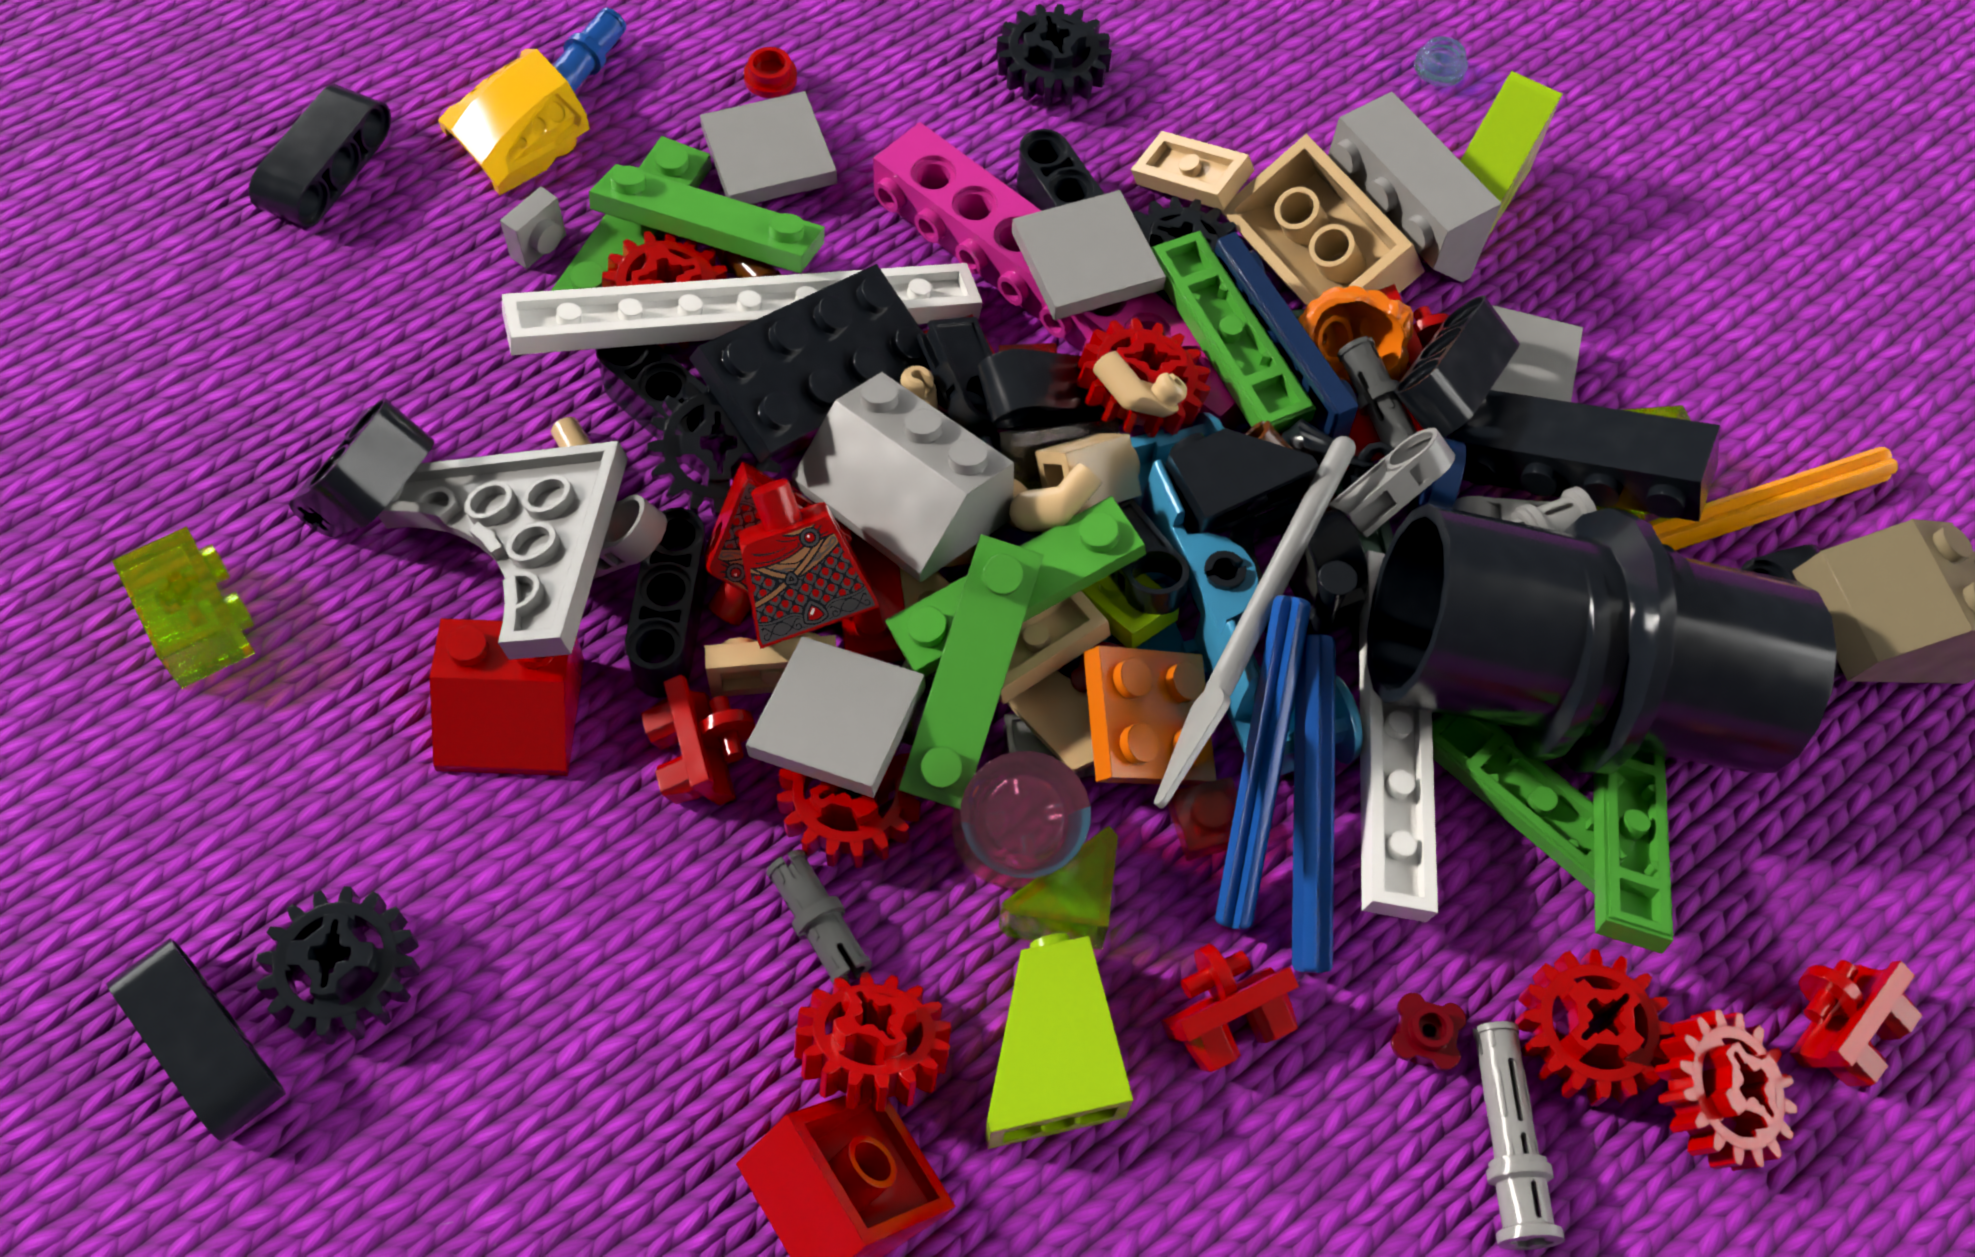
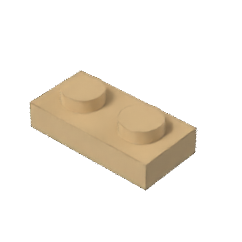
(1192, 170)
(1053, 641)
(745, 669)

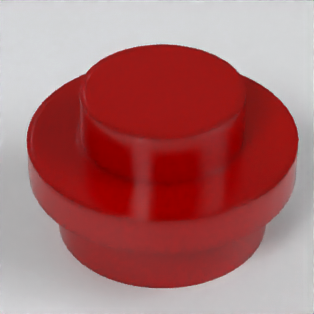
(770, 73)

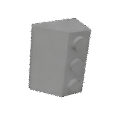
(1416, 183)
(905, 477)

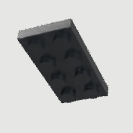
(794, 362)

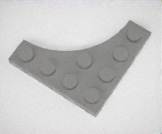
(537, 519)

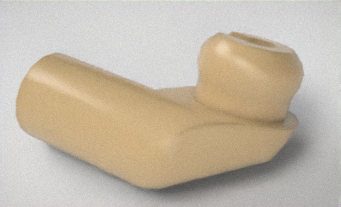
(1136, 394)
(1054, 506)

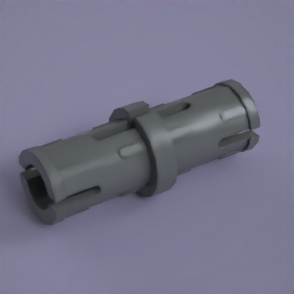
(1376, 391)
(818, 917)

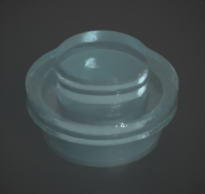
(1441, 61)

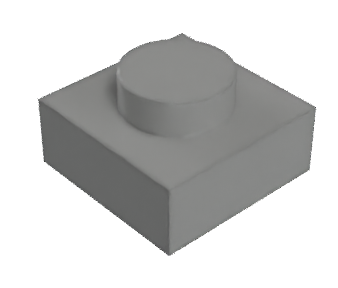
(533, 227)

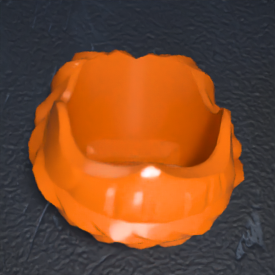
(1353, 313)

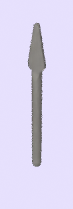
(1215, 699)

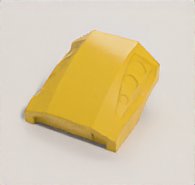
(517, 120)

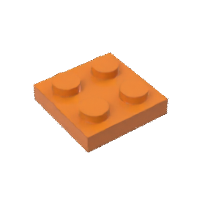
(1139, 711)

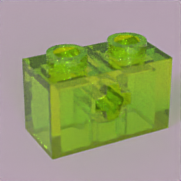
(185, 607)

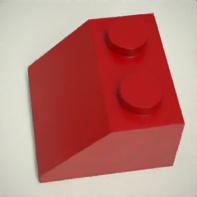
(498, 710)
(843, 1181)

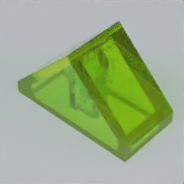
(1068, 900)

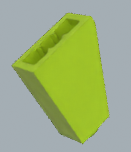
(1511, 137)
(1057, 1048)

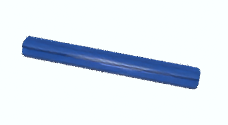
(1263, 762)
(1314, 807)

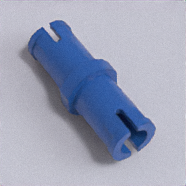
(587, 51)

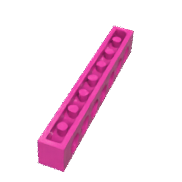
(971, 218)

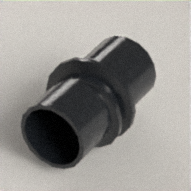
(1598, 642)

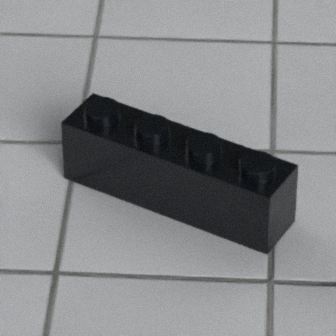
(1610, 453)

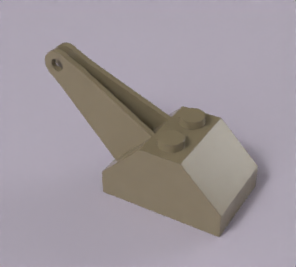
(1900, 603)

